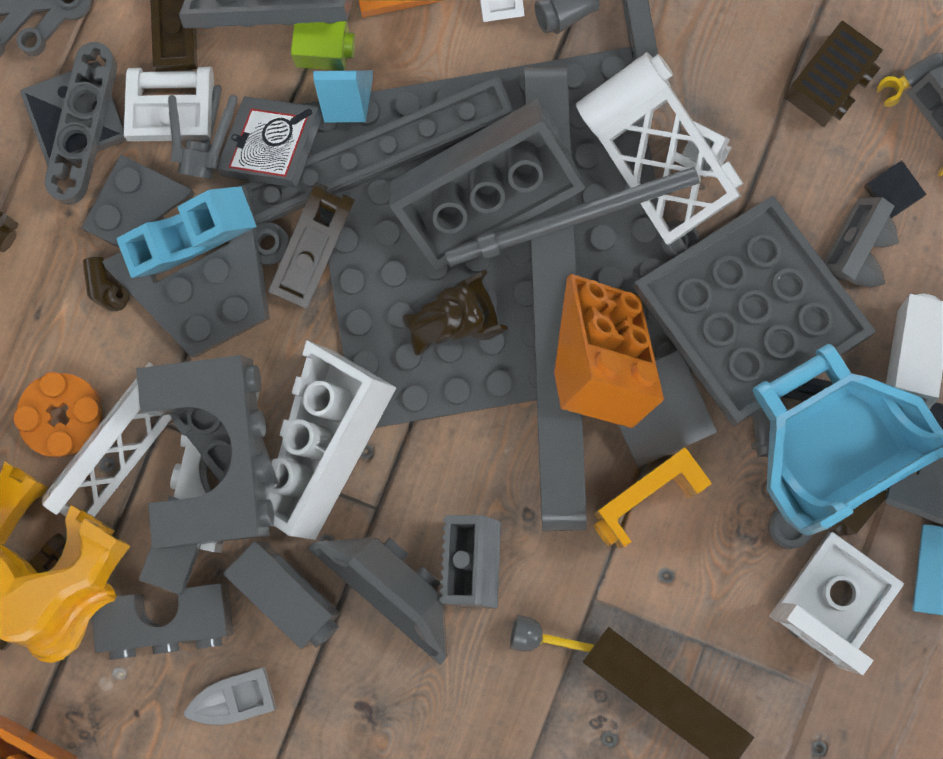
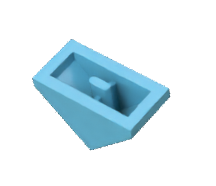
(344, 94)

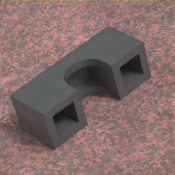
(201, 616)

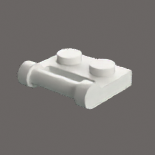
(148, 116)

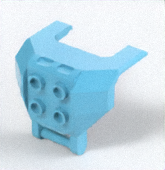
(841, 441)

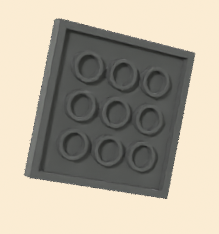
(751, 306)

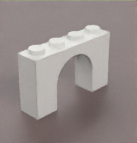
(918, 348)

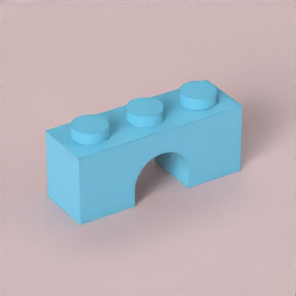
(199, 227)

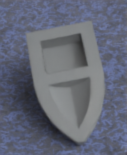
(233, 699)

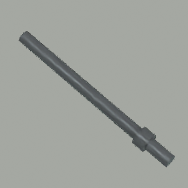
(490, 243)

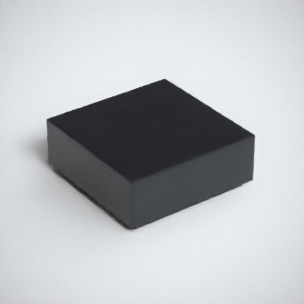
(897, 187)

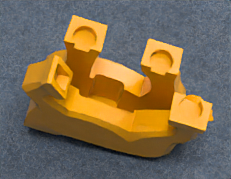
(53, 607)

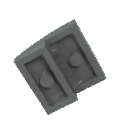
(676, 420)

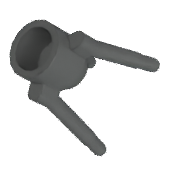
(200, 157)

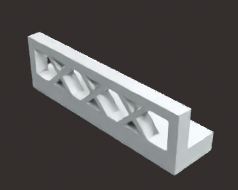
(95, 448)

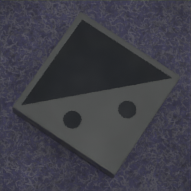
(44, 107)

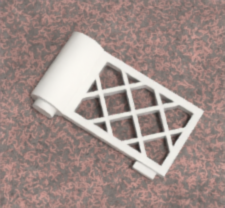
(626, 101)

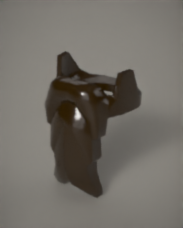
(455, 316)

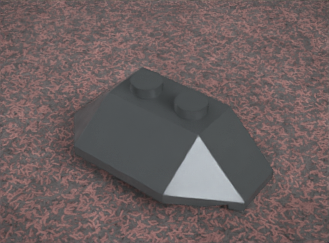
(391, 587)

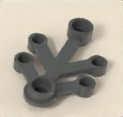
(21, 10)

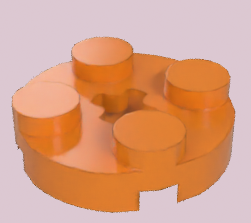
(34, 414)

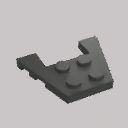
(207, 298)

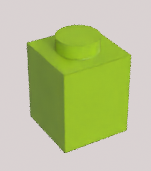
(322, 45)

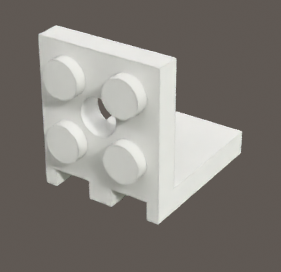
(833, 628)

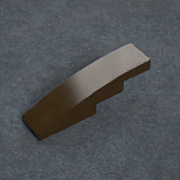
(667, 698)

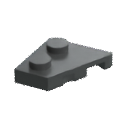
(131, 199)

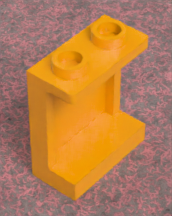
(679, 467)

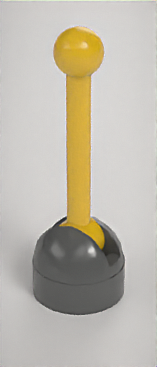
(528, 636)

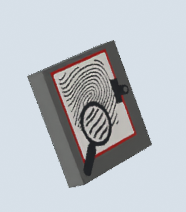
(270, 141)

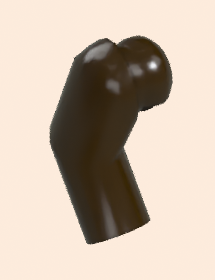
(102, 290)

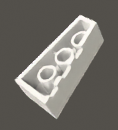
(324, 437)

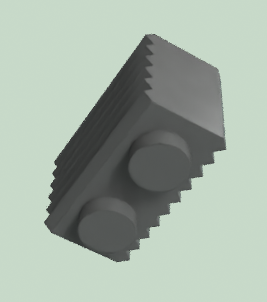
(471, 561)

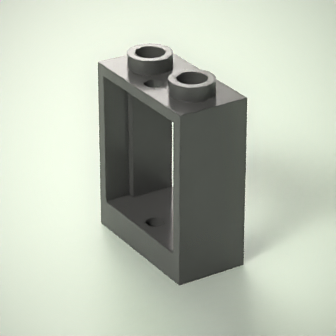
(283, 595)

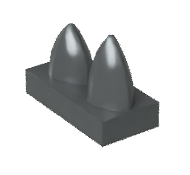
(864, 228)

